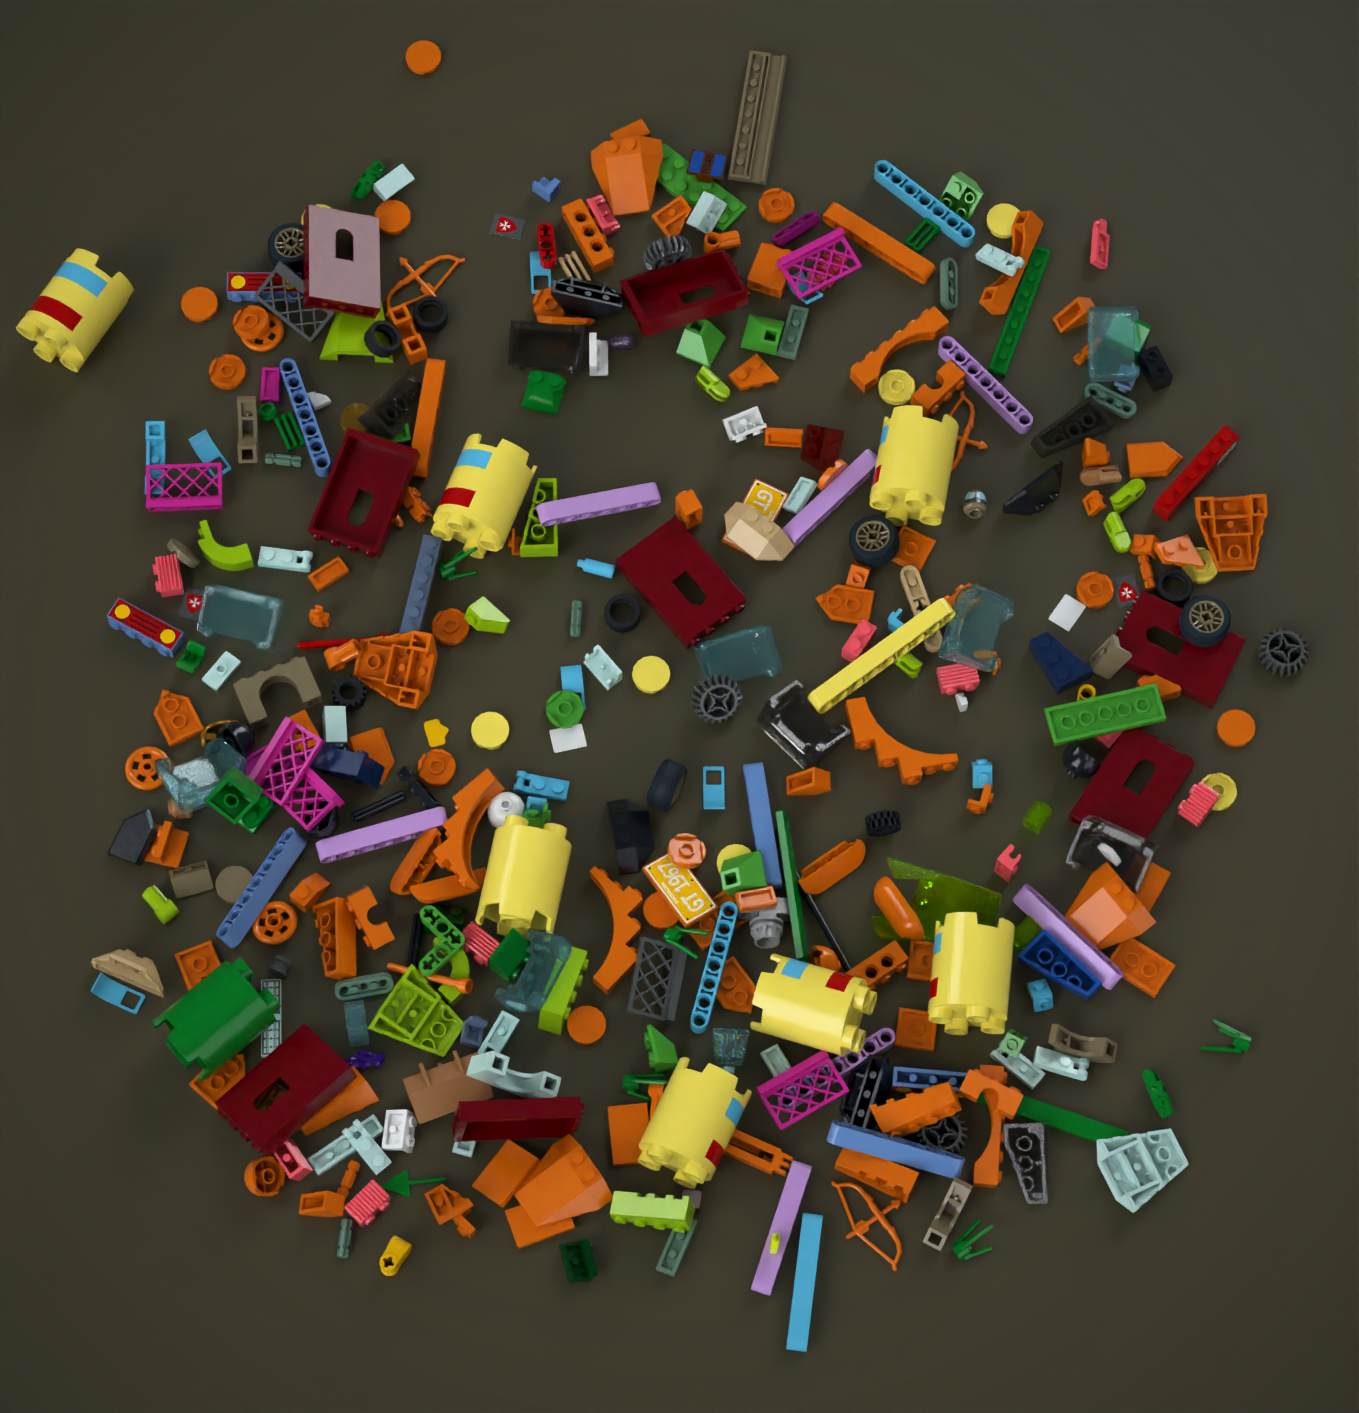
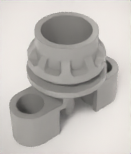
(767, 923)

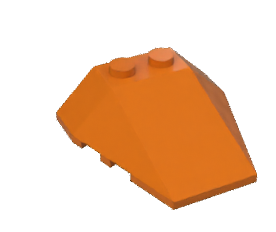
(628, 172)
(1232, 529)
(398, 666)
(1108, 910)
(563, 1185)

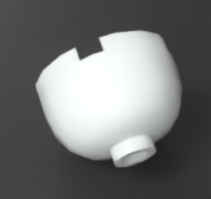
(502, 805)

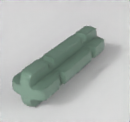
(282, 459)
(576, 614)
(345, 1238)

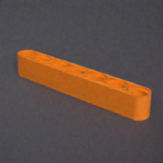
(879, 243)
(428, 413)

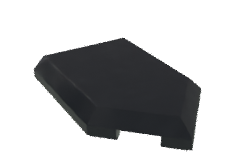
(134, 838)

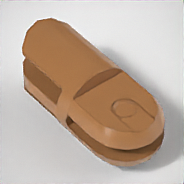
(1100, 475)

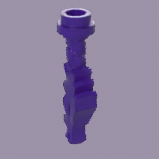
(365, 1059)

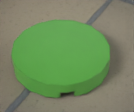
(564, 709)

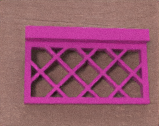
(812, 249)
(184, 503)
(274, 754)
(316, 784)
(797, 1073)

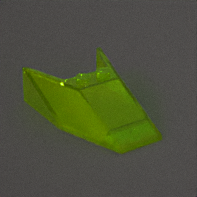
(937, 896)

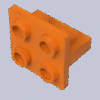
(167, 846)

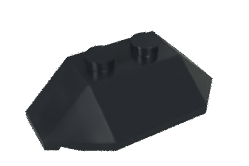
(586, 298)
(1037, 493)
(631, 835)
(868, 1085)

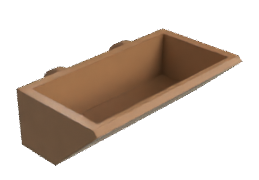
(441, 1088)

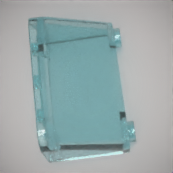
(1111, 344)
(239, 614)
(974, 629)
(740, 654)
(195, 779)
(540, 974)

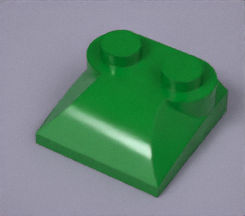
(544, 392)
(258, 814)

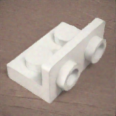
(598, 356)
(399, 1130)

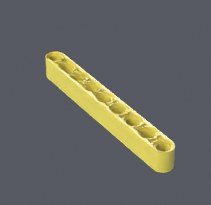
(881, 655)

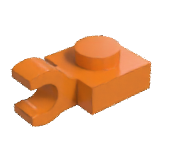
(319, 617)

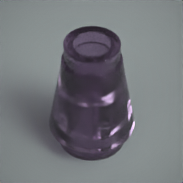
(623, 341)

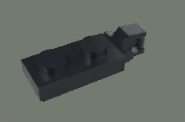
(418, 788)

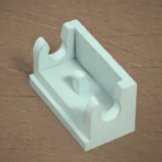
(393, 182)
(706, 213)
(603, 667)
(334, 725)

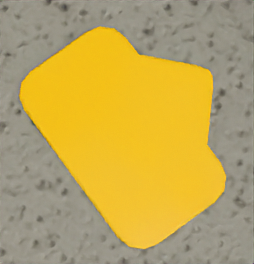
(435, 732)

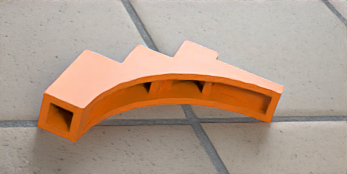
(888, 751)
(471, 805)
(623, 905)

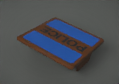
(707, 165)

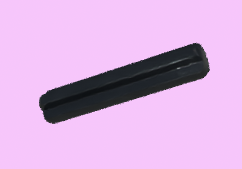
(378, 807)
(415, 941)

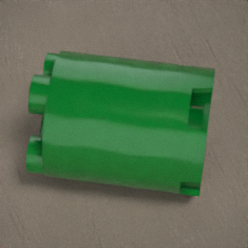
(218, 1018)

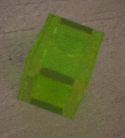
(1037, 817)
(1026, 932)

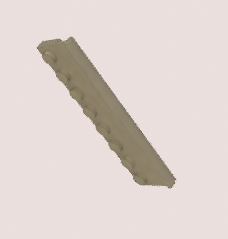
(757, 118)

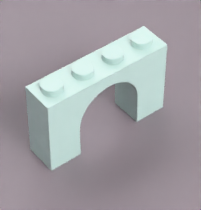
(493, 1070)

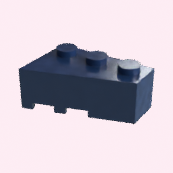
(1058, 663)
(348, 764)

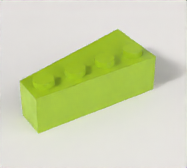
(538, 539)
(563, 993)
(653, 1210)

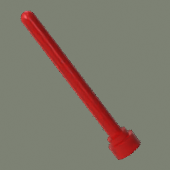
(328, 643)

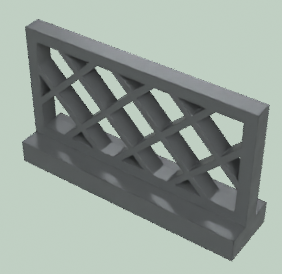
(298, 282)
(671, 988)

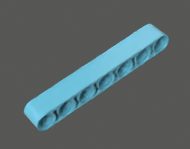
(920, 195)
(719, 959)
(804, 1282)

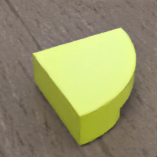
(774, 1243)

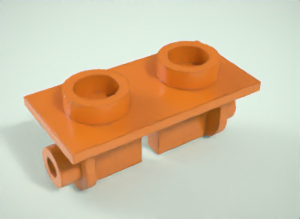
(420, 509)

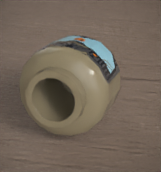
(974, 504)

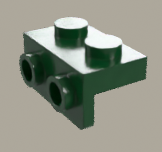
(453, 914)
(578, 1261)

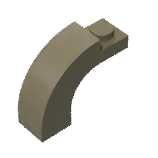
(247, 429)
(1093, 1048)
(948, 1214)

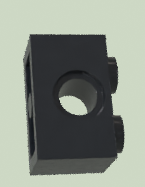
(1154, 368)

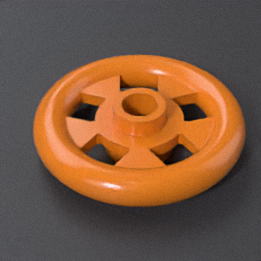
(267, 344)
(137, 756)
(278, 937)

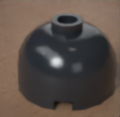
(239, 737)
(1079, 763)
(327, 825)

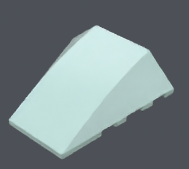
(1139, 1165)

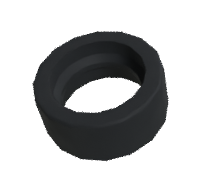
(427, 302)
(376, 347)
(1179, 575)
(626, 600)

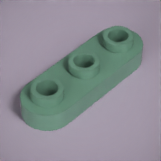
(948, 284)
(1119, 401)
(355, 990)

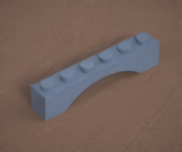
(421, 584)

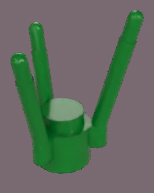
(447, 568)
(674, 937)
(1240, 1040)
(632, 1083)
(963, 1247)

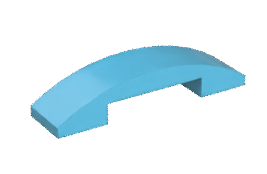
(155, 451)

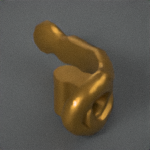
(206, 736)

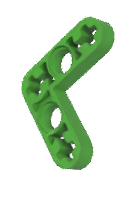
(445, 944)

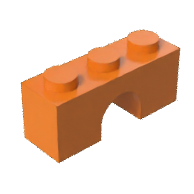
(411, 341)
(950, 378)
(375, 934)
(1007, 1098)

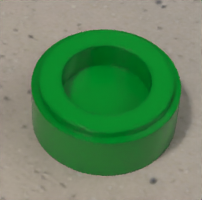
(267, 411)

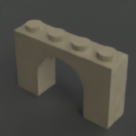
(294, 673)

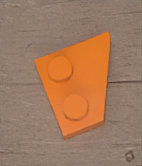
(672, 216)
(753, 374)
(1179, 552)
(446, 1203)

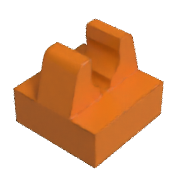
(1093, 503)

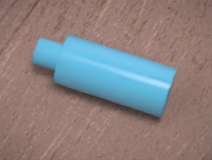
(597, 567)

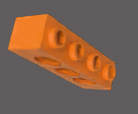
(596, 259)
(891, 953)

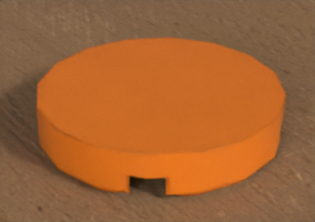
(423, 57)
(776, 205)
(393, 217)
(199, 304)
(546, 305)
(251, 322)
(227, 372)
(831, 473)
(1095, 590)
(450, 627)
(1236, 728)
(437, 767)
(686, 851)
(658, 913)
(586, 1025)

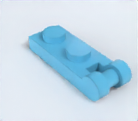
(541, 786)

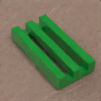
(907, 242)
(284, 418)

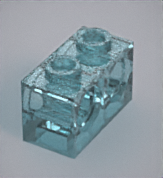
(356, 1023)

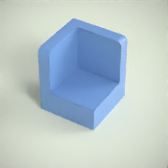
(546, 188)

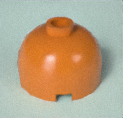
(824, 957)
(264, 1176)

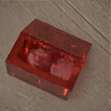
(822, 446)

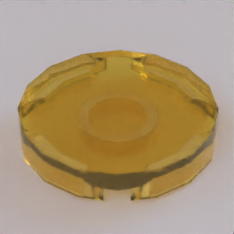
(350, 415)

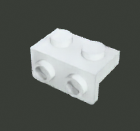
(744, 423)

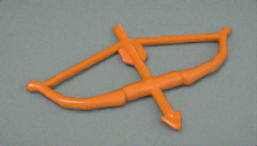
(426, 288)
(967, 430)
(863, 1226)

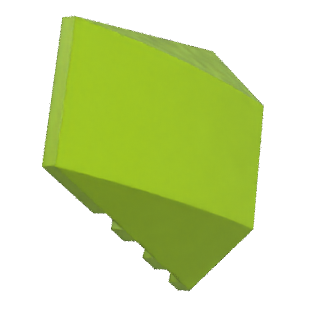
(347, 337)
(417, 1015)

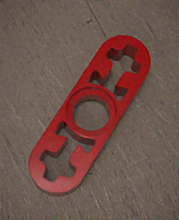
(546, 251)

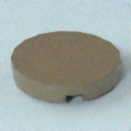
(183, 553)
(232, 883)

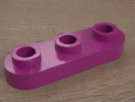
(796, 229)

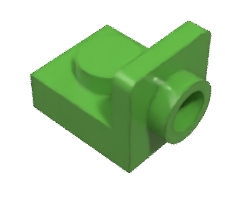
(537, 818)
(1013, 1043)

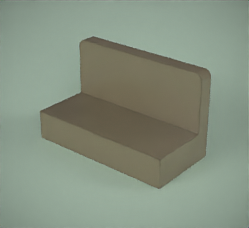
(1109, 658)
(191, 879)

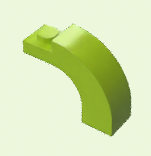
(225, 558)
(460, 969)

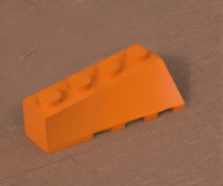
(337, 938)
(349, 1100)
(916, 1110)

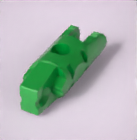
(367, 180)
(1158, 1093)

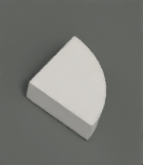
(318, 400)
(961, 701)
(1109, 853)

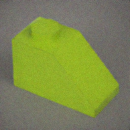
(486, 617)

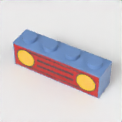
(245, 284)
(145, 627)
(915, 1080)

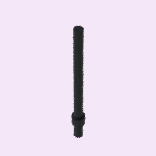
(825, 928)

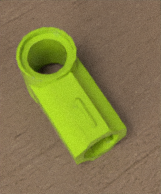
(162, 907)

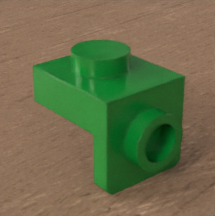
(192, 657)

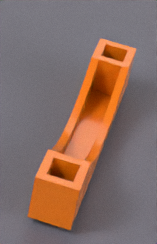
(1025, 233)
(926, 327)
(987, 1166)

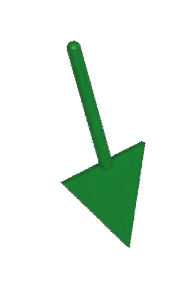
(400, 1183)

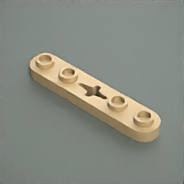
(916, 592)

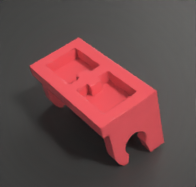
(603, 215)
(1005, 865)

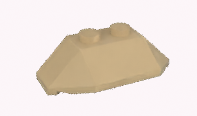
(756, 533)
(131, 969)

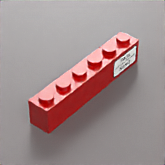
(1195, 473)

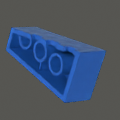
(1057, 964)

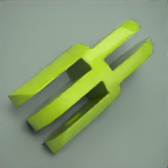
(712, 384)
(1127, 494)
(1117, 532)
(909, 664)

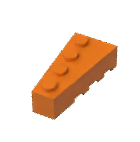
(878, 1173)

